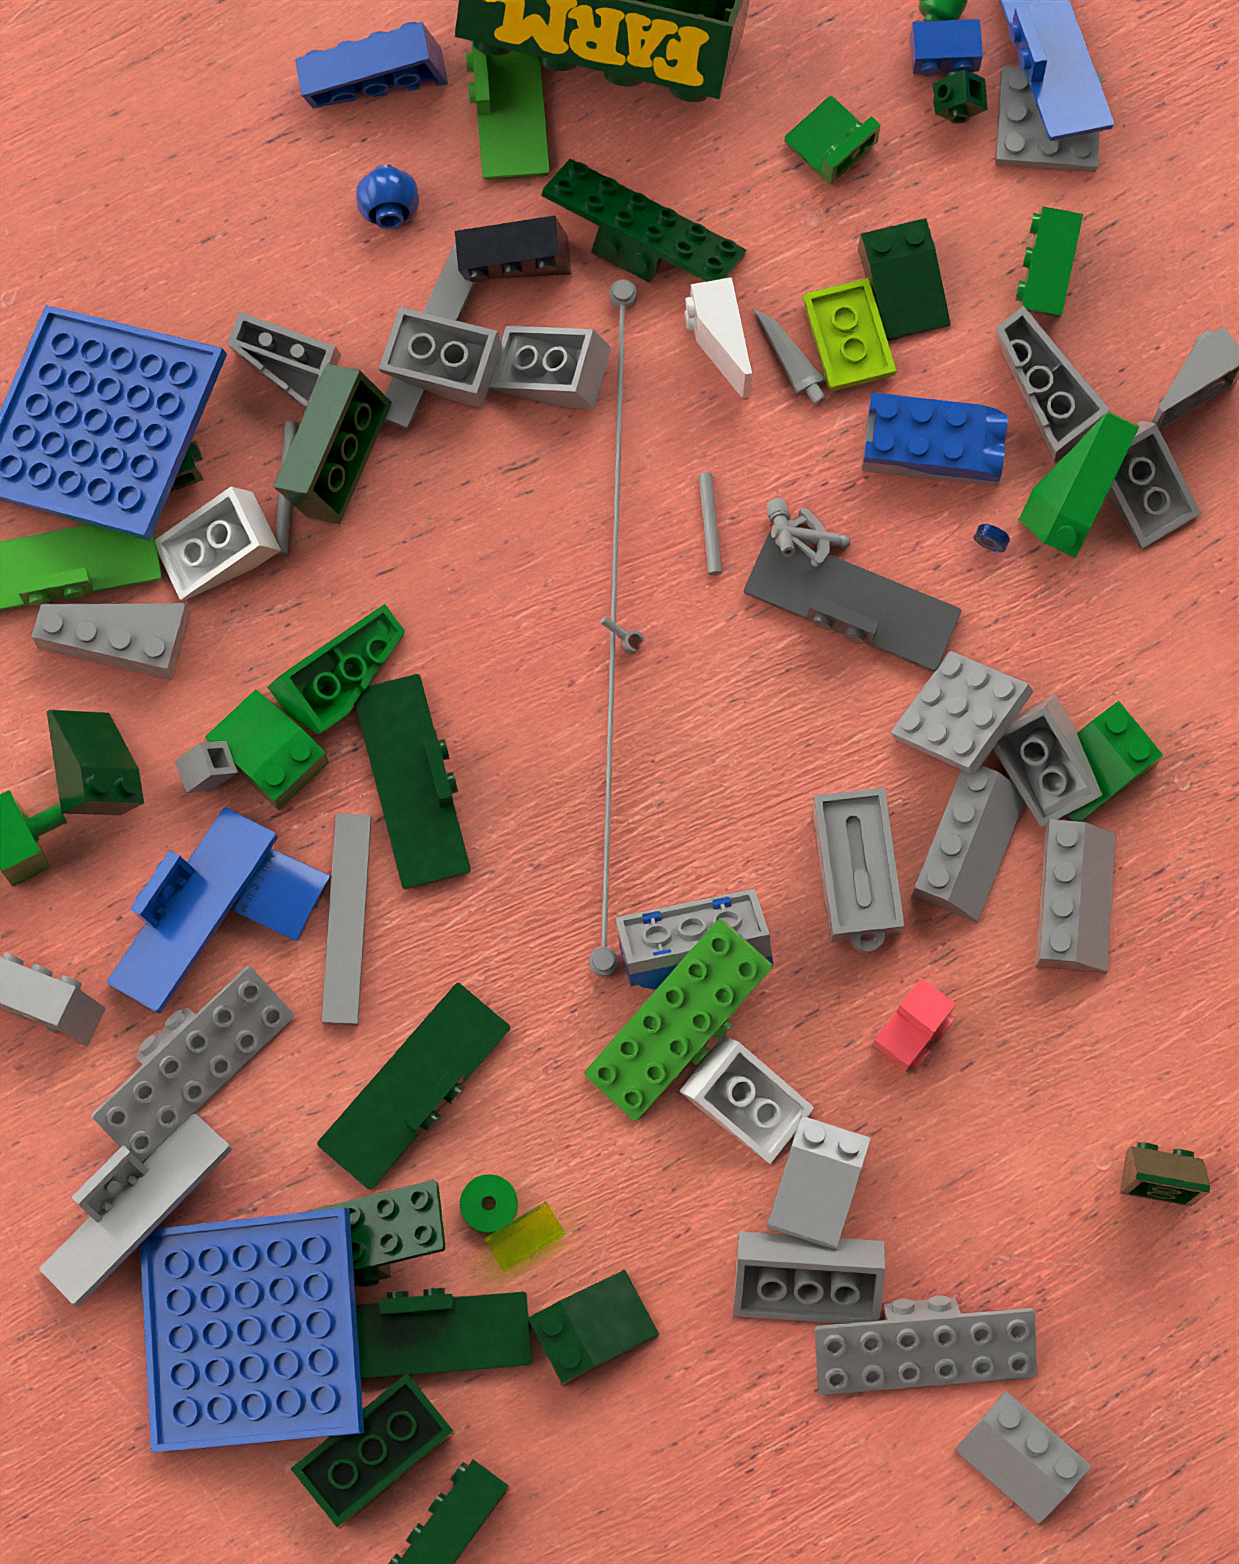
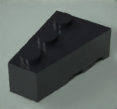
(513, 250)

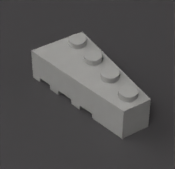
(1051, 386)
(118, 635)

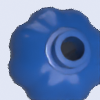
(387, 196)

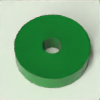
(488, 1187)

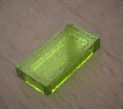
(524, 1236)

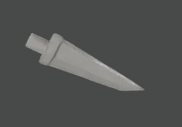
(797, 367)

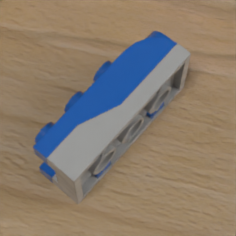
(934, 439)
(660, 938)

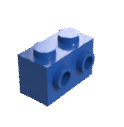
(946, 46)

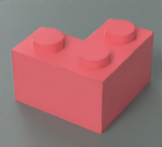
(918, 1019)

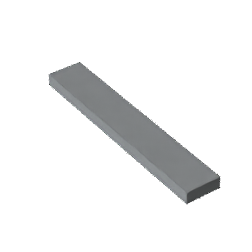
(446, 301)
(346, 919)

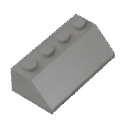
(970, 843)
(1075, 896)
(807, 1281)

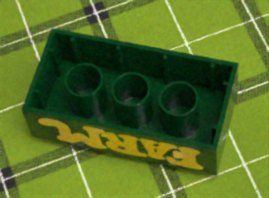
(631, 41)

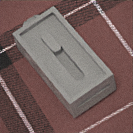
(858, 867)

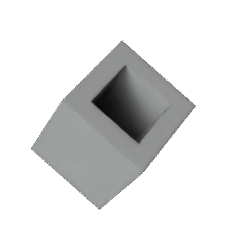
(206, 766)

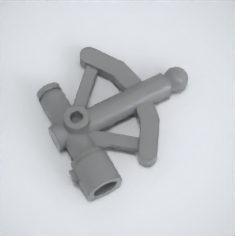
(788, 533)

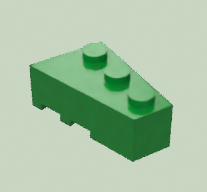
(1049, 261)

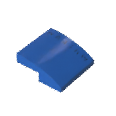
(282, 894)

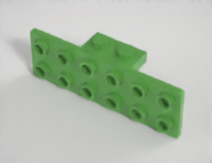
(509, 114)
(73, 564)
(679, 1020)

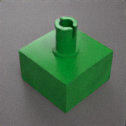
(19, 837)

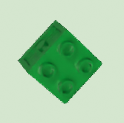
(832, 139)

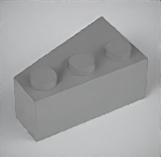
(282, 355)
(47, 1000)

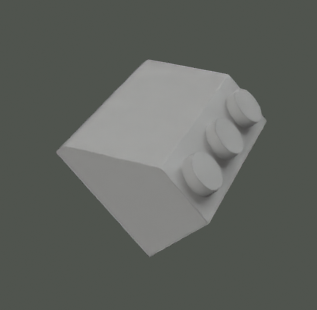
(1022, 1457)

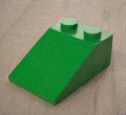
(269, 749)
(1117, 755)

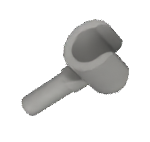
(623, 634)

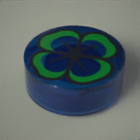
(991, 537)

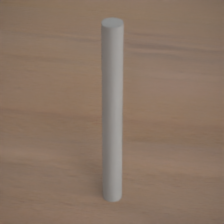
(284, 505)

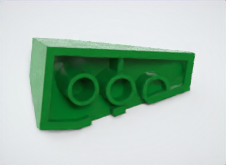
(1072, 493)
(333, 677)

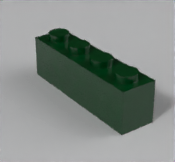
(454, 1517)

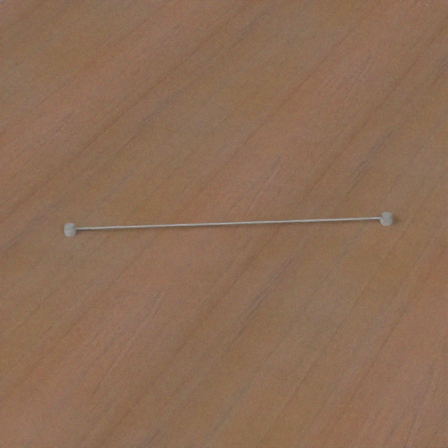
(604, 960)

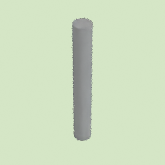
(710, 524)

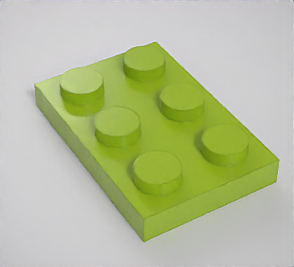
(849, 334)

